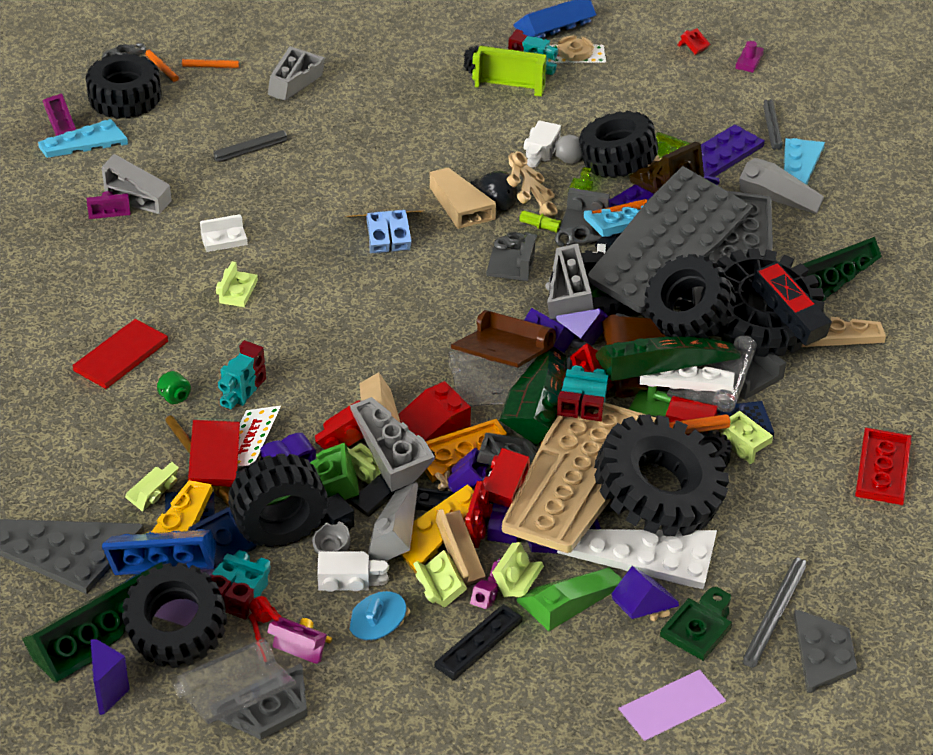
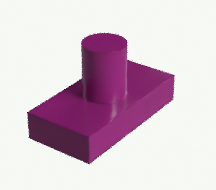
(749, 57)
(58, 114)
(108, 205)

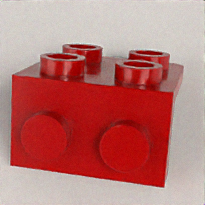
(339, 429)
(478, 513)

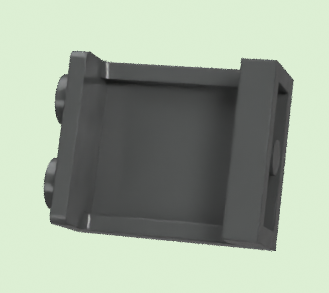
(762, 374)

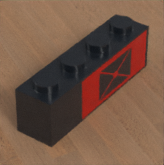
(791, 303)

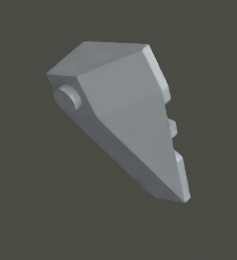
(770, 180)
(395, 449)
(394, 526)

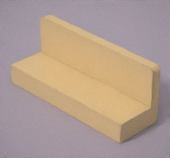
(460, 546)

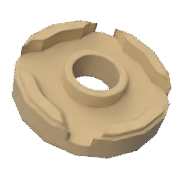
(575, 49)

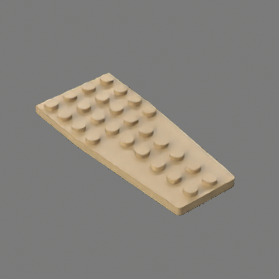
(560, 489)

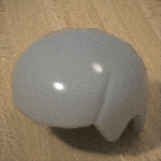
(568, 149)
(331, 538)

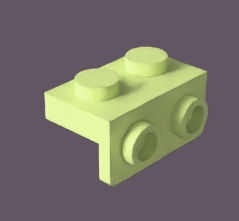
(364, 463)
(152, 486)

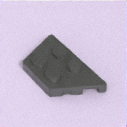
(493, 444)
(824, 650)
(273, 712)

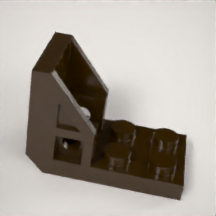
(656, 175)

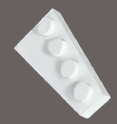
(691, 378)

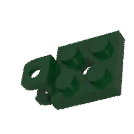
(708, 615)

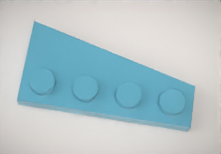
(83, 139)
(801, 157)

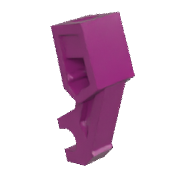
(485, 591)

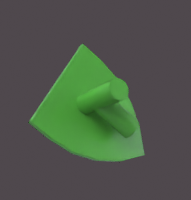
(651, 402)

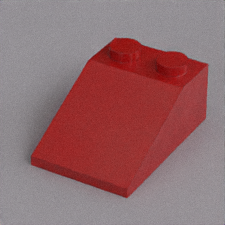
(436, 412)

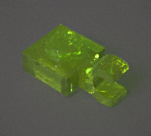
(584, 182)

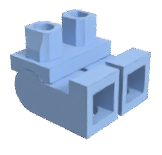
(385, 224)

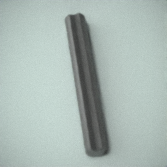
(772, 124)
(250, 146)

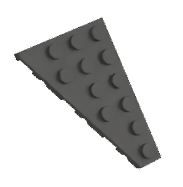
(62, 549)

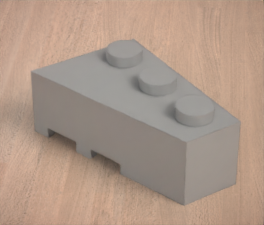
(294, 73)
(143, 189)
(569, 283)

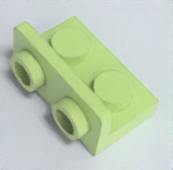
(235, 286)
(746, 436)
(515, 571)
(440, 579)

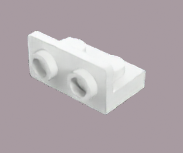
(223, 233)

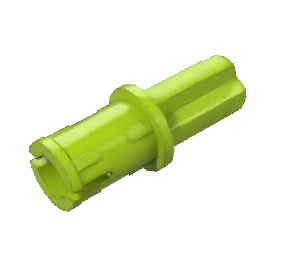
(540, 221)

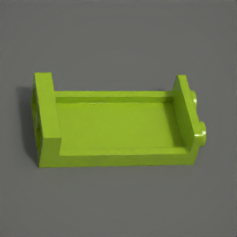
(510, 68)

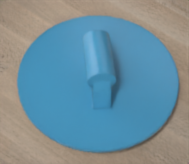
(377, 615)

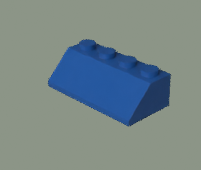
(557, 17)
(141, 551)

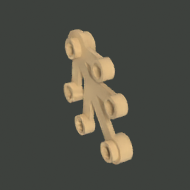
(534, 183)

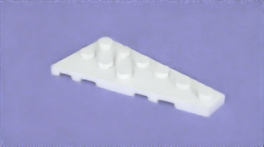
(668, 558)

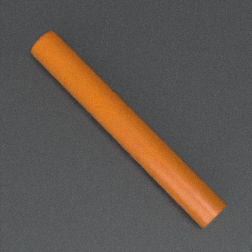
(210, 63)
(162, 66)

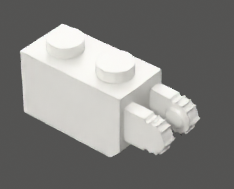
(541, 142)
(350, 571)

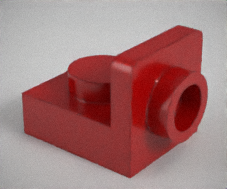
(694, 40)

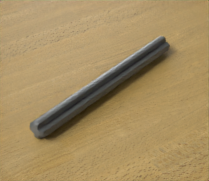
(774, 613)

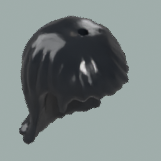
(496, 187)

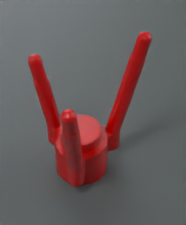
(261, 612)

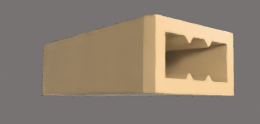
(461, 199)
(379, 390)

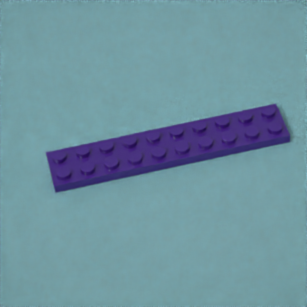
(717, 156)

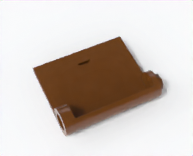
(624, 330)
(506, 339)

